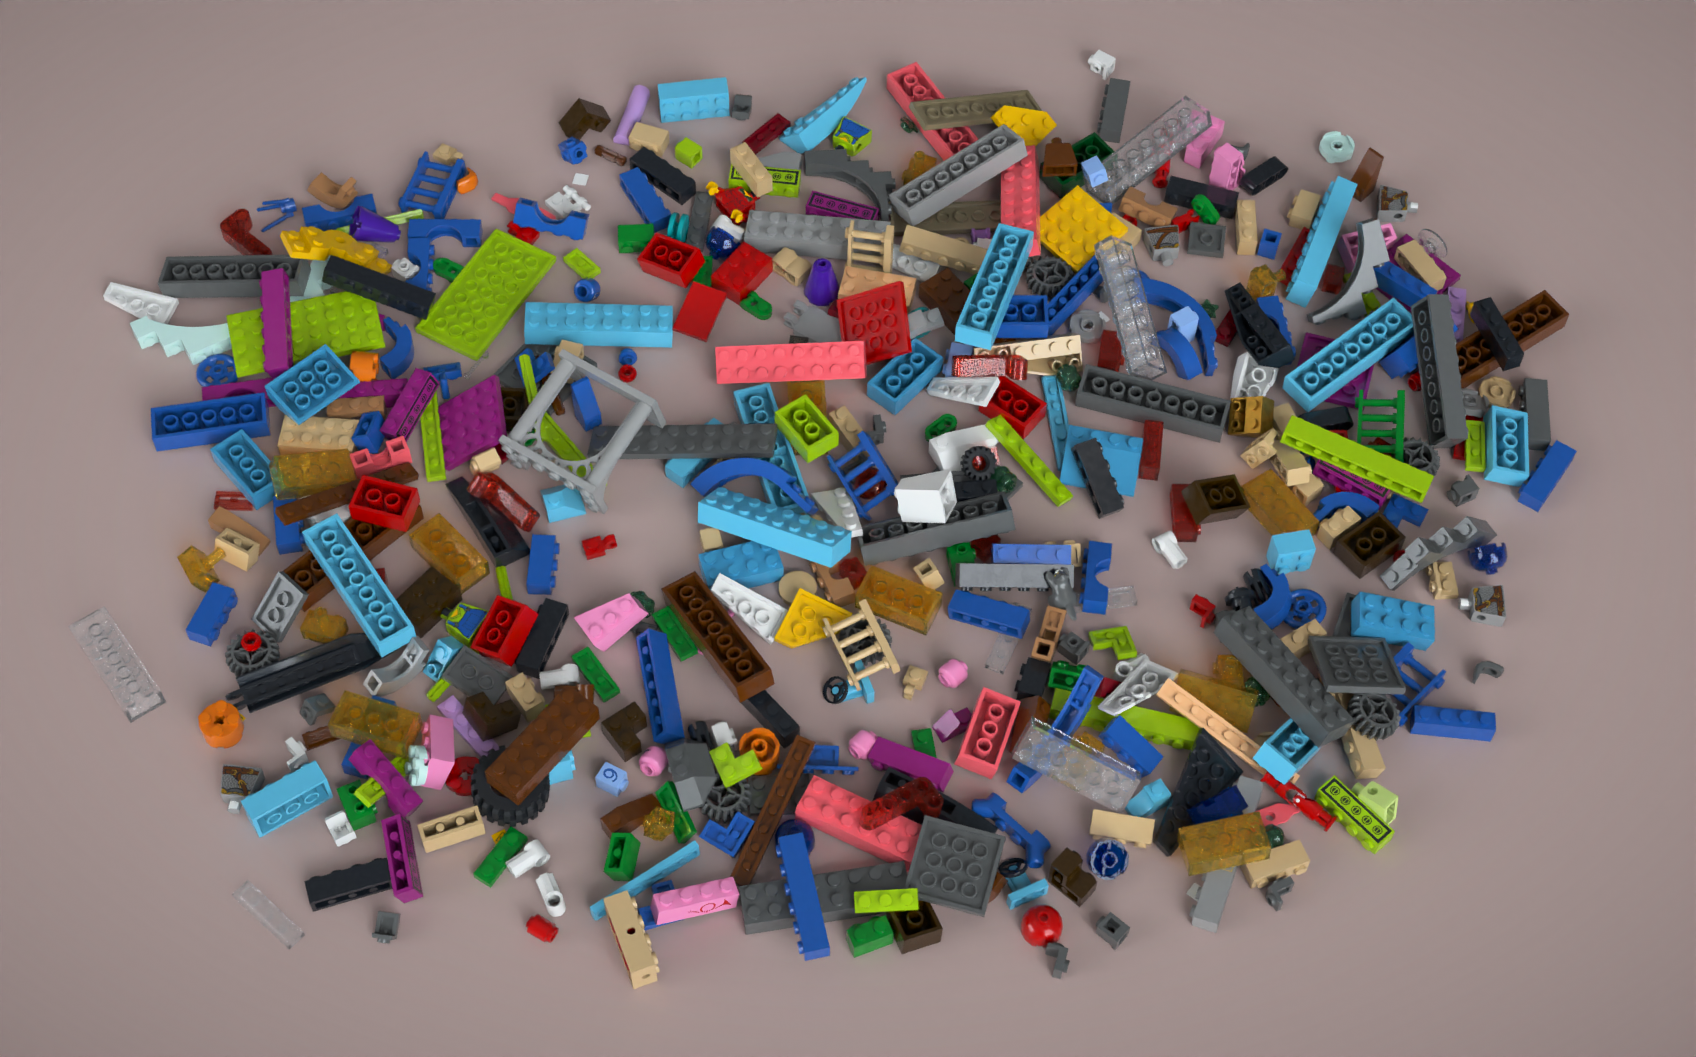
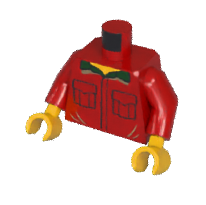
(733, 202)

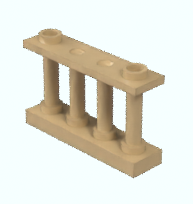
(886, 248)
(880, 645)

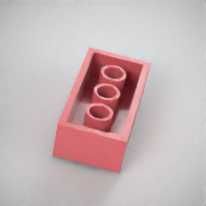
(987, 733)

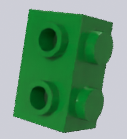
(634, 237)
(959, 554)
(1064, 675)
(356, 810)
(622, 857)
(869, 936)

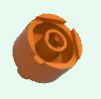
(364, 365)
(221, 724)
(765, 746)

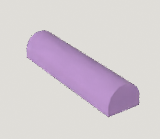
(632, 114)

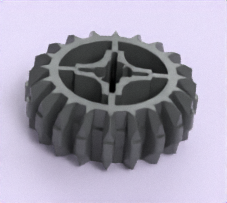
(1048, 276)
(1420, 455)
(862, 644)
(259, 659)
(1377, 725)
(738, 802)

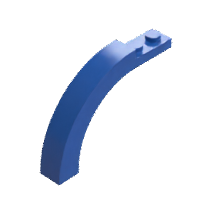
(1174, 299)
(731, 469)
(1068, 721)

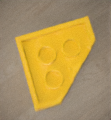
(1027, 123)
(805, 620)

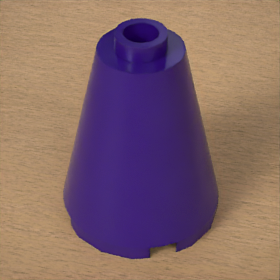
(372, 227)
(822, 284)

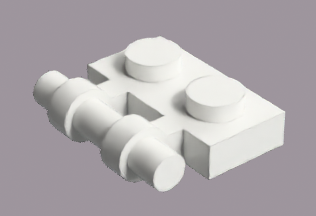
(561, 204)

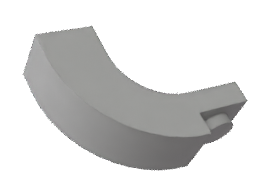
(924, 321)
(399, 673)

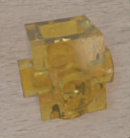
(658, 824)

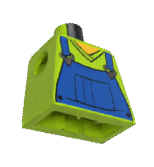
(851, 136)
(464, 622)

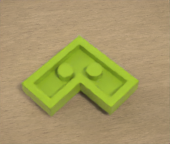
(1116, 637)
(734, 769)

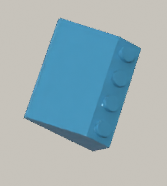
(311, 385)
(1120, 450)

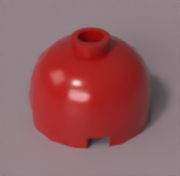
(1041, 925)

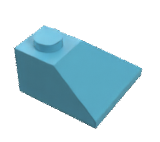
(562, 503)

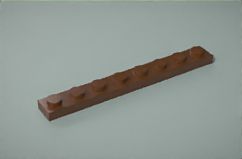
(339, 495)
(772, 811)

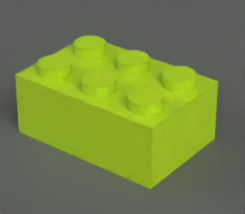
(806, 428)

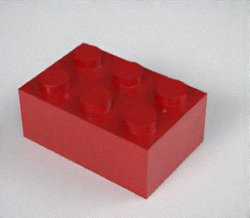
(671, 260)
(742, 272)
(1016, 406)
(384, 503)
(504, 630)

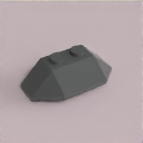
(691, 771)

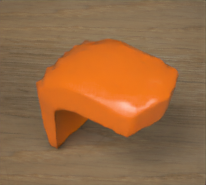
(467, 183)

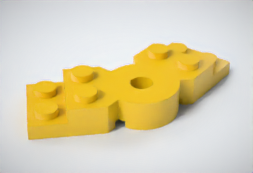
(319, 245)

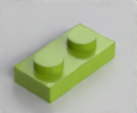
(581, 264)

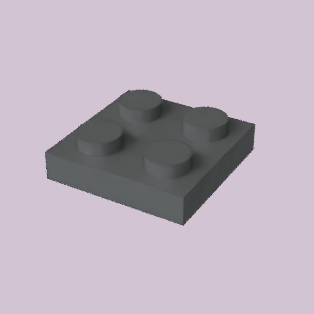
(1206, 240)

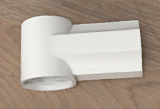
(726, 224)
(1167, 545)
(1128, 667)
(565, 676)
(532, 855)
(551, 894)

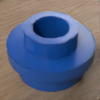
(627, 356)

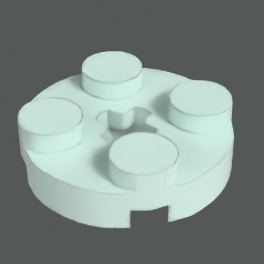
(1336, 154)
(416, 766)

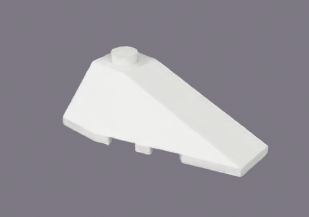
(1251, 378)
(949, 447)
(1137, 687)

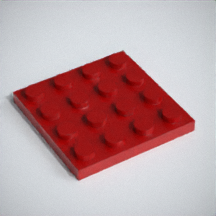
(878, 319)

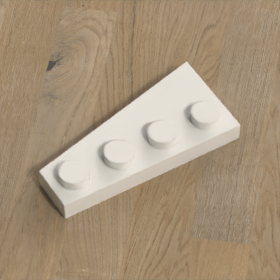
(913, 265)
(141, 302)
(964, 389)
(839, 509)
(755, 610)

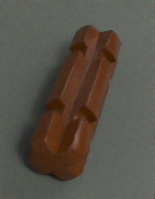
(610, 155)

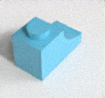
(1149, 799)

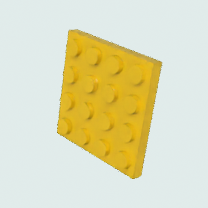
(1075, 226)

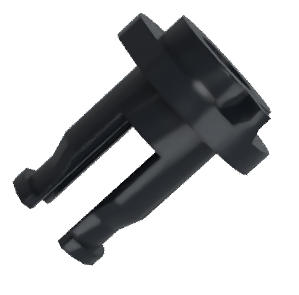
(1240, 598)

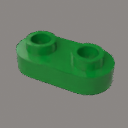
(1205, 209)
(938, 426)

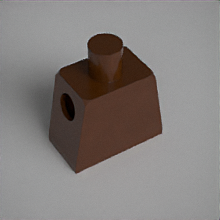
(1059, 159)

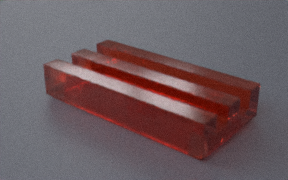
(232, 503)

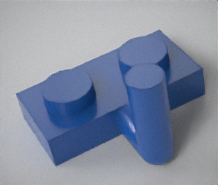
(444, 372)

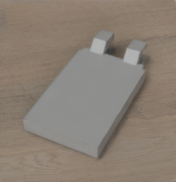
(813, 323)

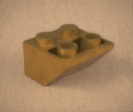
(1250, 416)

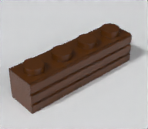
(318, 737)

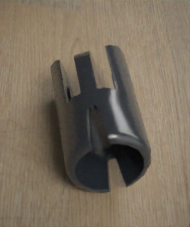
(1256, 583)
(701, 734)

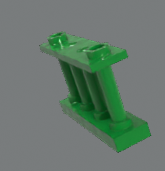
(1397, 418)

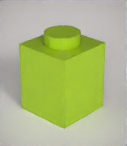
(688, 152)

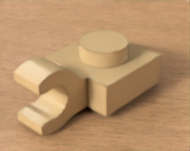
(447, 154)
(914, 680)

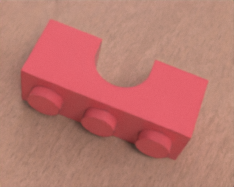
(393, 455)

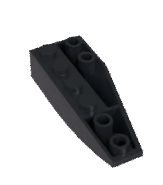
(1256, 330)
(490, 525)
(951, 809)

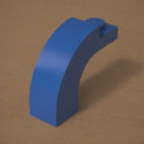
(1181, 353)
(402, 355)
(1360, 504)
(1279, 603)

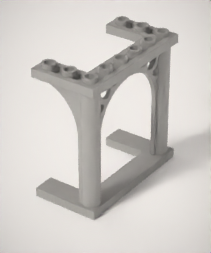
(594, 482)

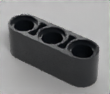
(1263, 175)
(1330, 419)

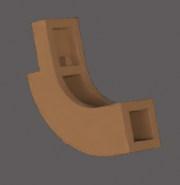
(331, 192)
(1050, 632)

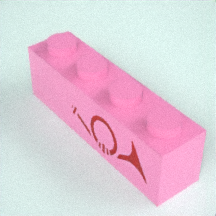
(694, 900)

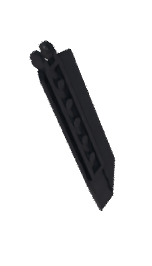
(304, 671)

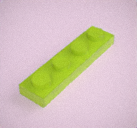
(371, 789)

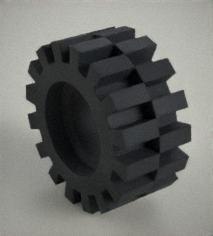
(967, 463)

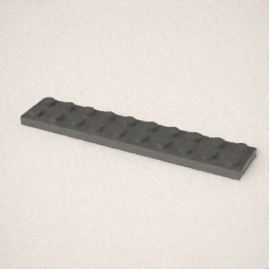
(692, 441)

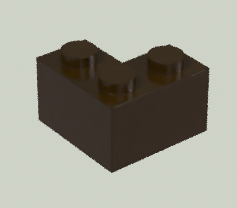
(584, 116)
(490, 719)
(622, 729)
(1070, 879)

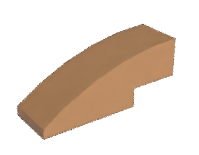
(225, 519)

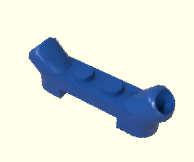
(1034, 844)

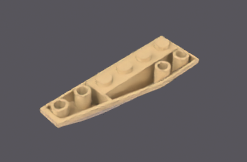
(1043, 354)

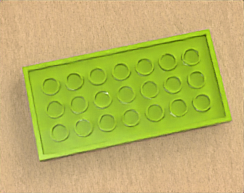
(486, 294)
(337, 319)

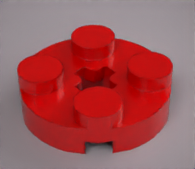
(455, 782)

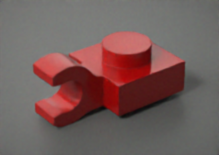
(1184, 220)
(525, 234)
(596, 547)

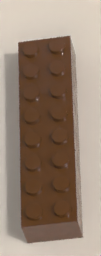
(1528, 323)
(370, 538)
(718, 637)

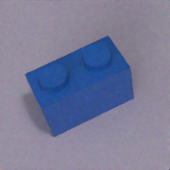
(367, 432)

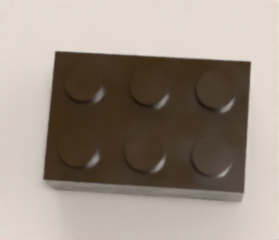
(1215, 499)
(1369, 544)
(427, 599)

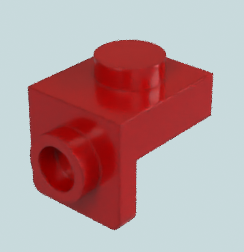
(1203, 608)

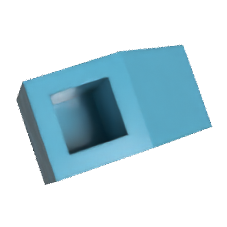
(441, 657)

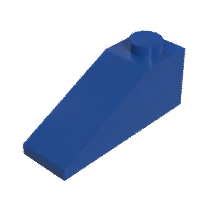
(585, 404)

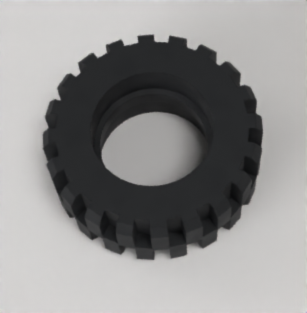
(501, 808)

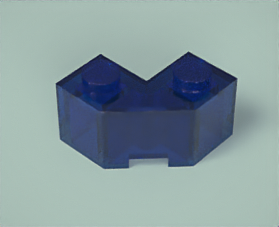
(1220, 806)

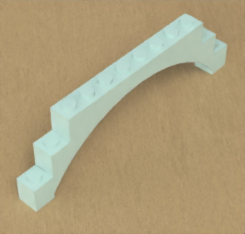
(209, 340)

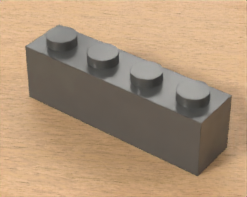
(1114, 110)
(1536, 403)

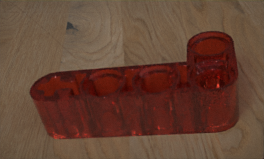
(236, 233)
(990, 366)
(504, 498)
(875, 814)

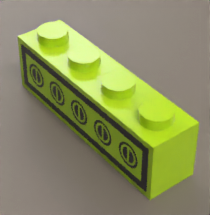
(784, 181)
(1354, 815)

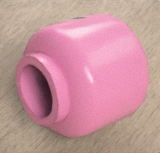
(953, 673)
(861, 744)
(653, 761)

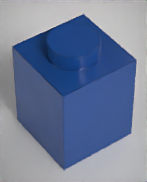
(1269, 244)

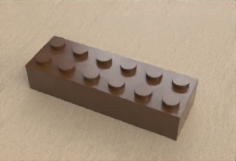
(950, 296)
(542, 745)

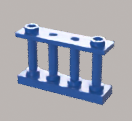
(444, 197)
(875, 458)
(1405, 657)

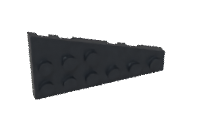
(1203, 776)

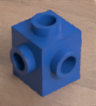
(573, 150)

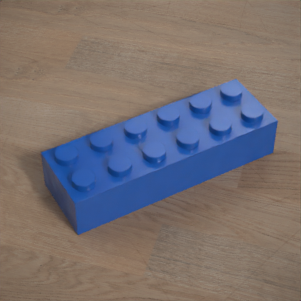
(209, 421)

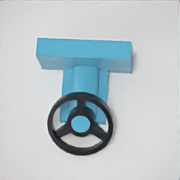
(845, 692)
(1020, 884)

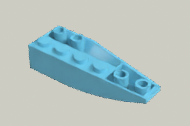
(824, 119)

